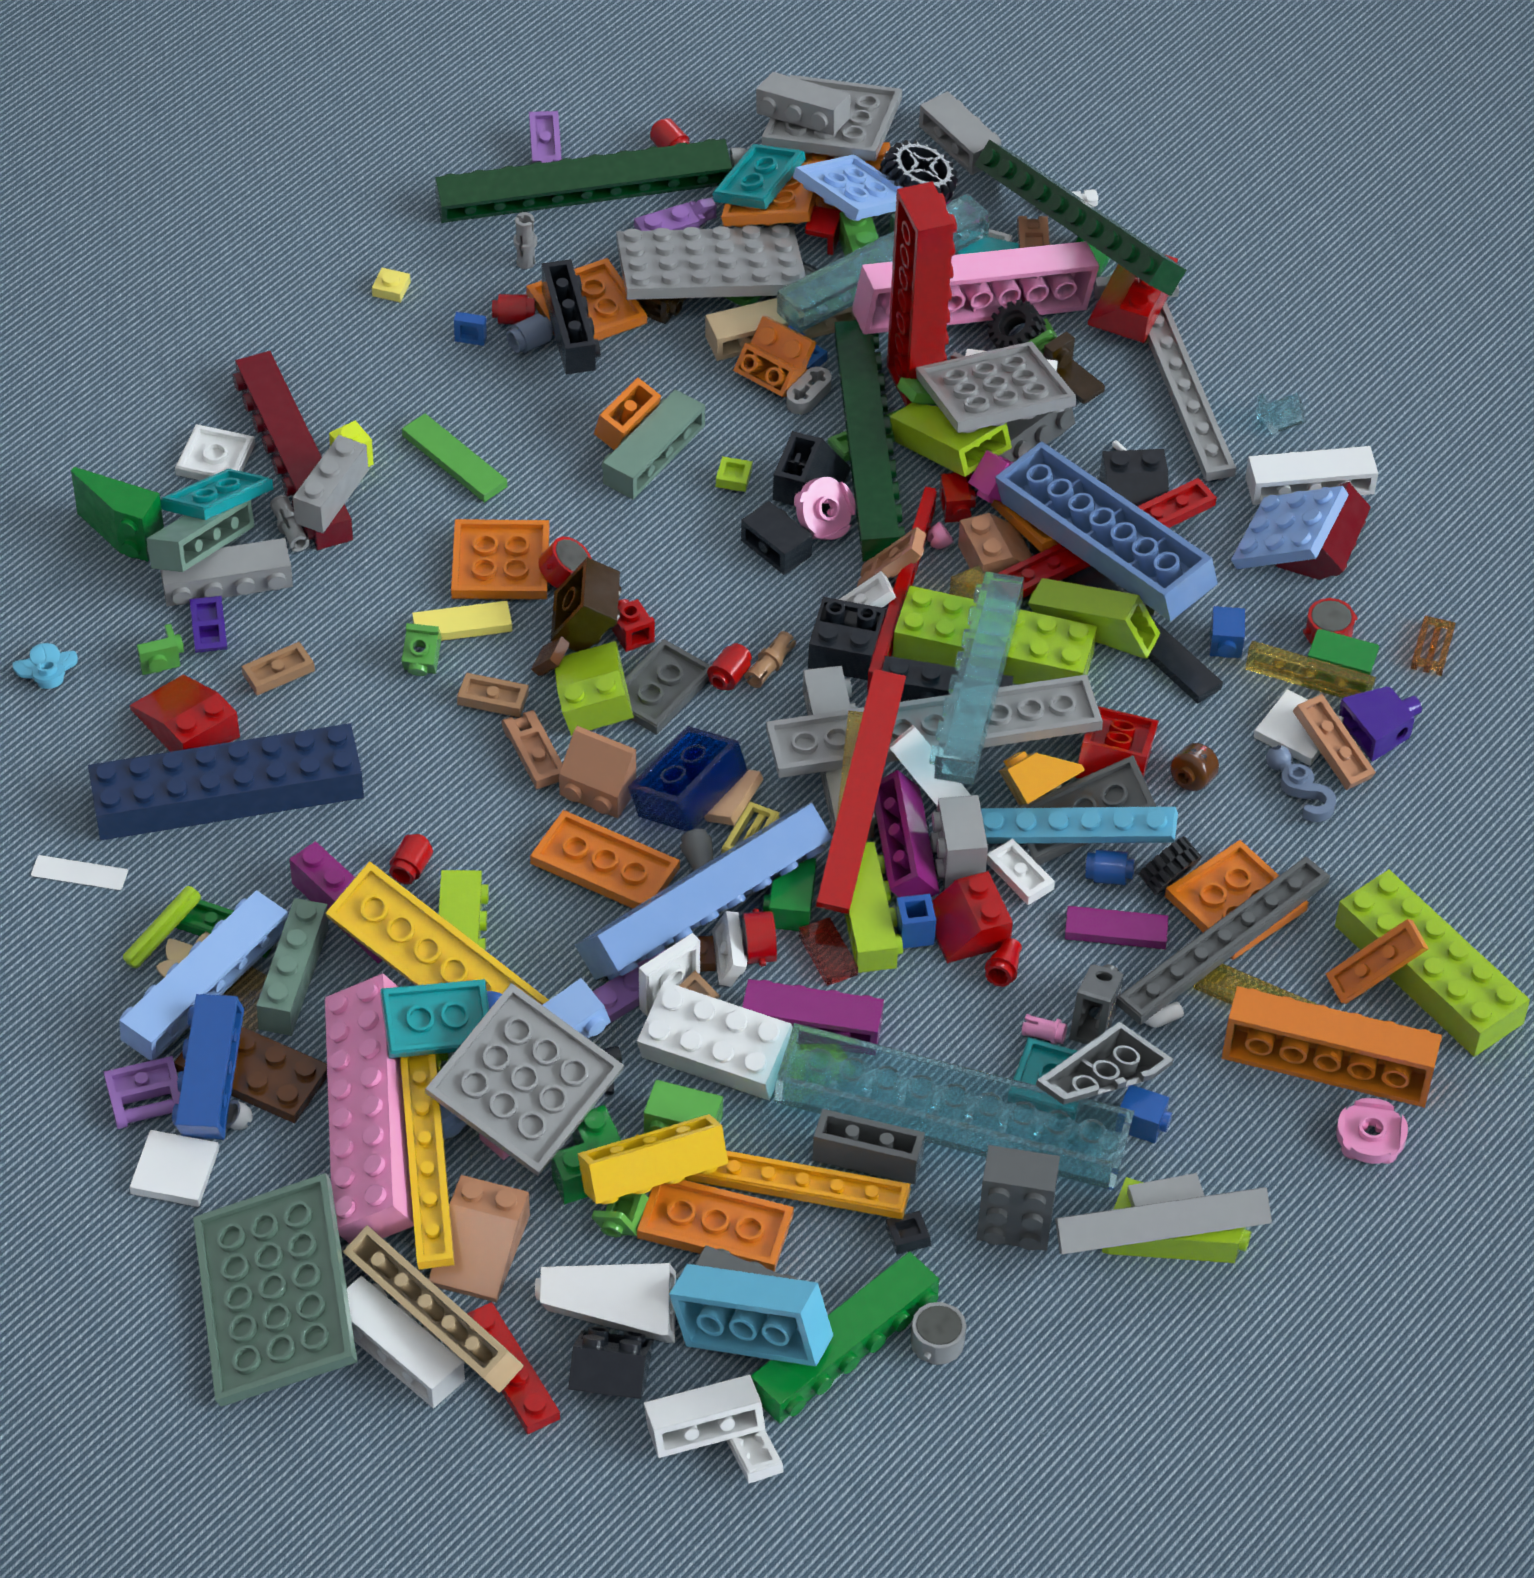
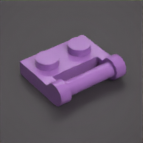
(142, 1083)

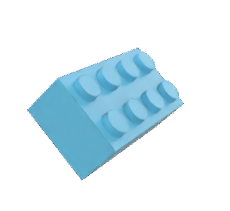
(751, 1314)

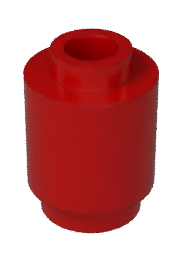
(667, 133)
(512, 308)
(729, 667)
(410, 858)

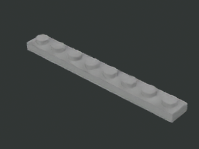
(1189, 398)

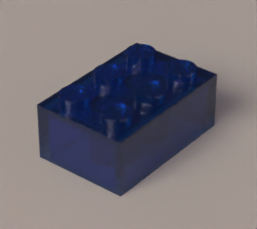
(688, 778)

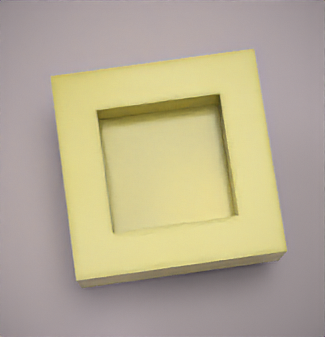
(391, 285)

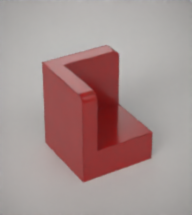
(825, 224)

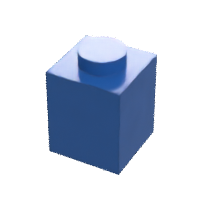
(1227, 632)
(916, 920)
(1149, 1113)

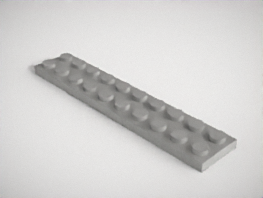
(1019, 715)

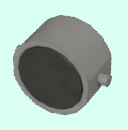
(938, 1333)

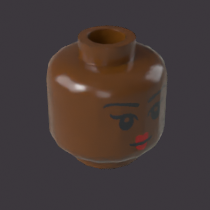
(1194, 767)

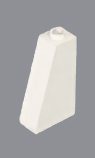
(613, 1296)

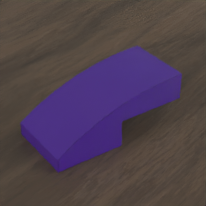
(208, 624)

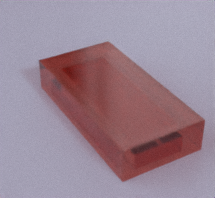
(828, 951)

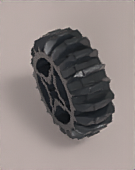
(919, 164)

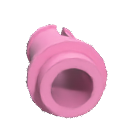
(1044, 1029)

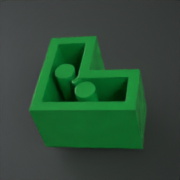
(593, 1132)

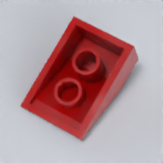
(187, 715)
(1120, 738)

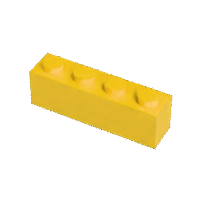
(653, 1159)

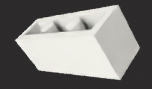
(704, 1416)

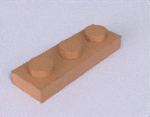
(1334, 741)

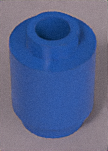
(1109, 867)

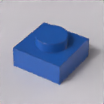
(470, 328)

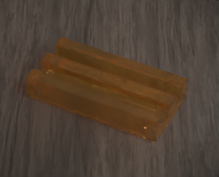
(1428, 663)

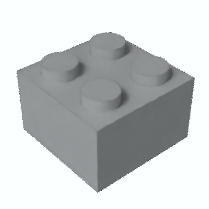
(958, 838)

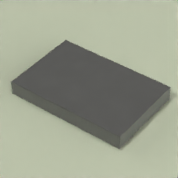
(664, 685)

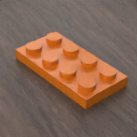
(603, 860)
(700, 1215)

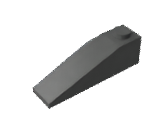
(1105, 1064)

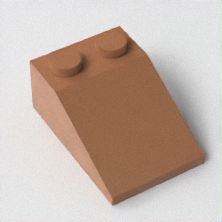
(485, 1237)

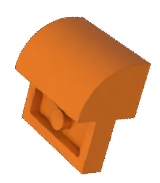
(775, 356)

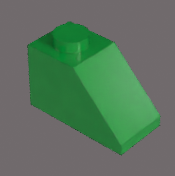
(792, 897)

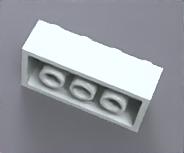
(715, 1040)

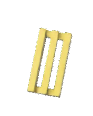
(743, 821)

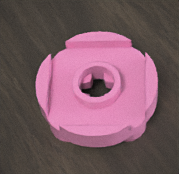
(809, 508)
(1371, 1148)

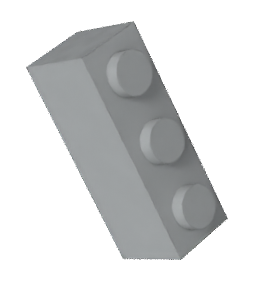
(803, 103)
(956, 129)
(330, 484)

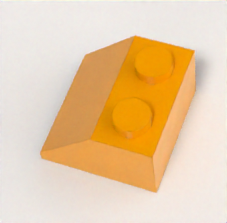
(1036, 774)

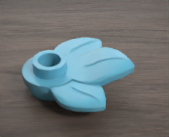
(46, 665)

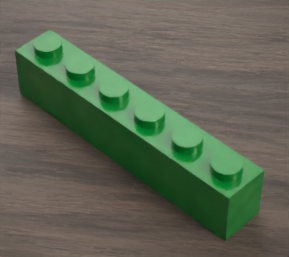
(857, 1329)

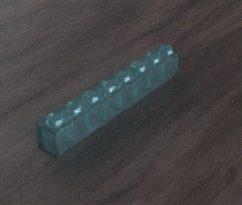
(835, 285)
(978, 678)

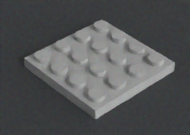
(862, 135)
(995, 387)
(524, 1079)

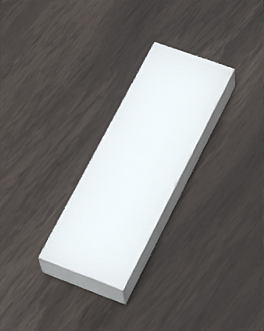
(914, 754)

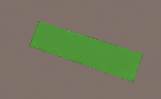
(454, 457)

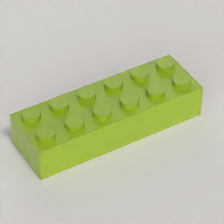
(1040, 649)
(1449, 978)

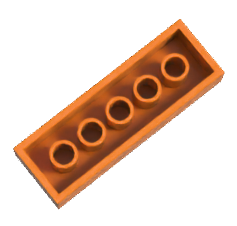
(1331, 1046)

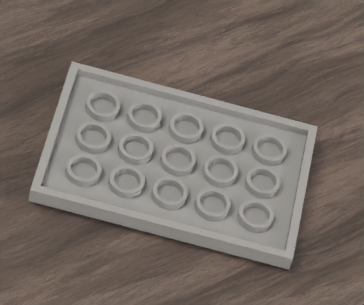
(708, 261)

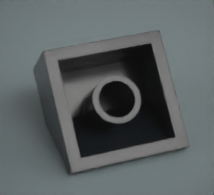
(1135, 474)

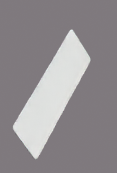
(79, 872)

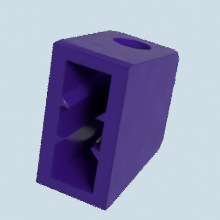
(1379, 719)

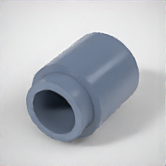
(529, 333)

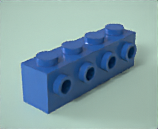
(209, 1066)

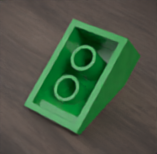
(118, 511)

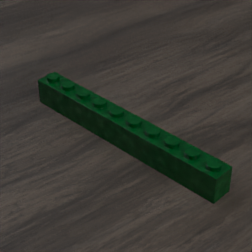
(582, 180)
(1081, 218)
(867, 439)

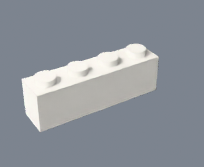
(1311, 471)
(403, 1344)

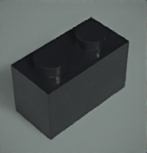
(776, 537)

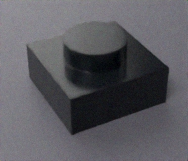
(908, 1233)

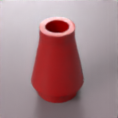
(1003, 965)

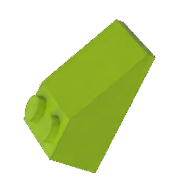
(593, 688)

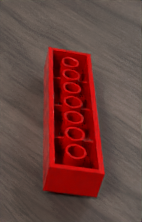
(920, 281)

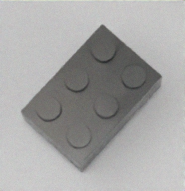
(1017, 1198)

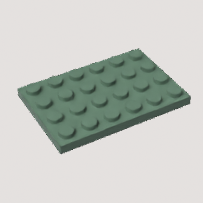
(274, 1290)

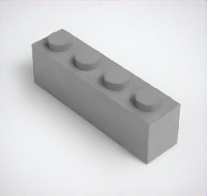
(231, 573)

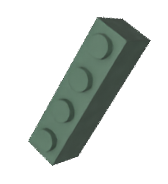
(653, 444)
(193, 539)
(292, 967)

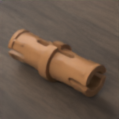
(770, 659)

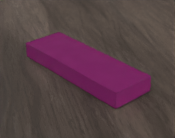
(1116, 927)

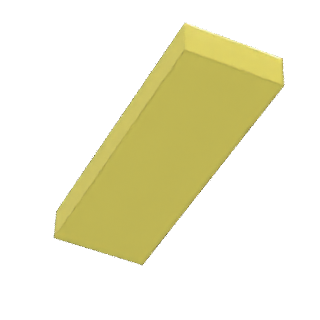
(468, 620)

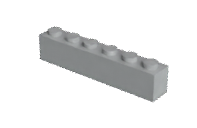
(826, 692)

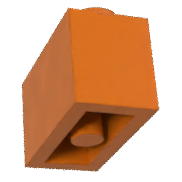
(626, 413)

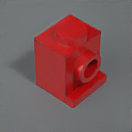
(956, 497)
(633, 619)

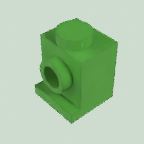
(425, 637)

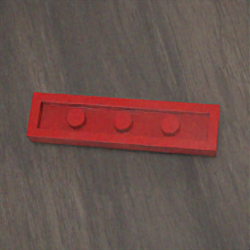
(525, 1391)

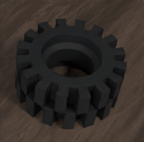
(1011, 317)
(1170, 865)

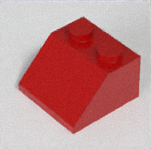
(971, 918)

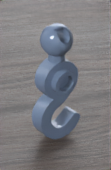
(1298, 782)

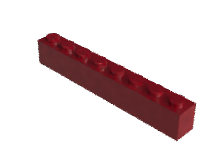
(285, 436)

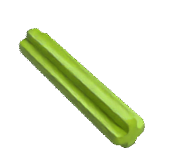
(161, 927)

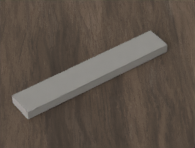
(1163, 1220)

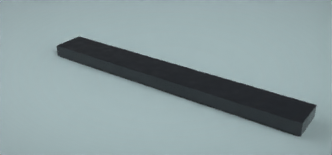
(1167, 652)

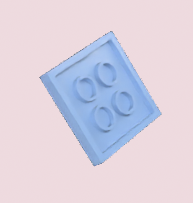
(850, 186)
(1289, 527)

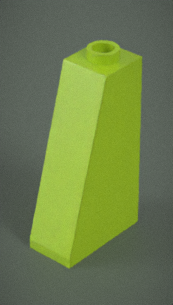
(931, 434)
(1119, 616)
(1211, 1246)

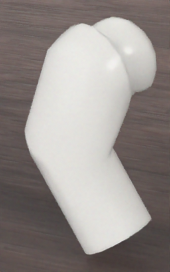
(1166, 1015)

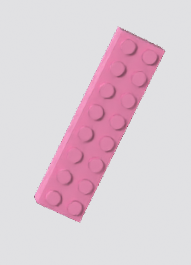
(1048, 276)
(365, 1115)

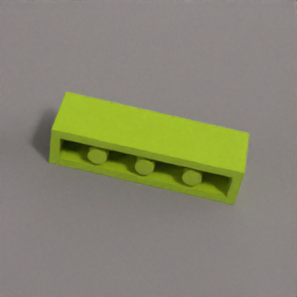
(462, 902)
(870, 918)

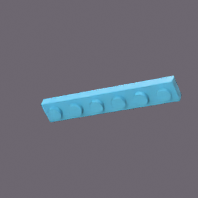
(1080, 825)

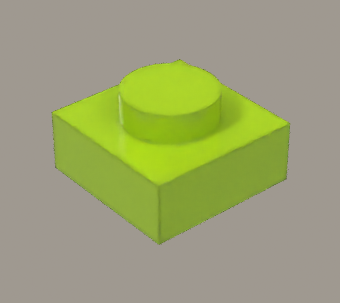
(734, 474)

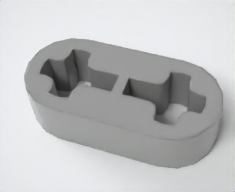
(803, 386)

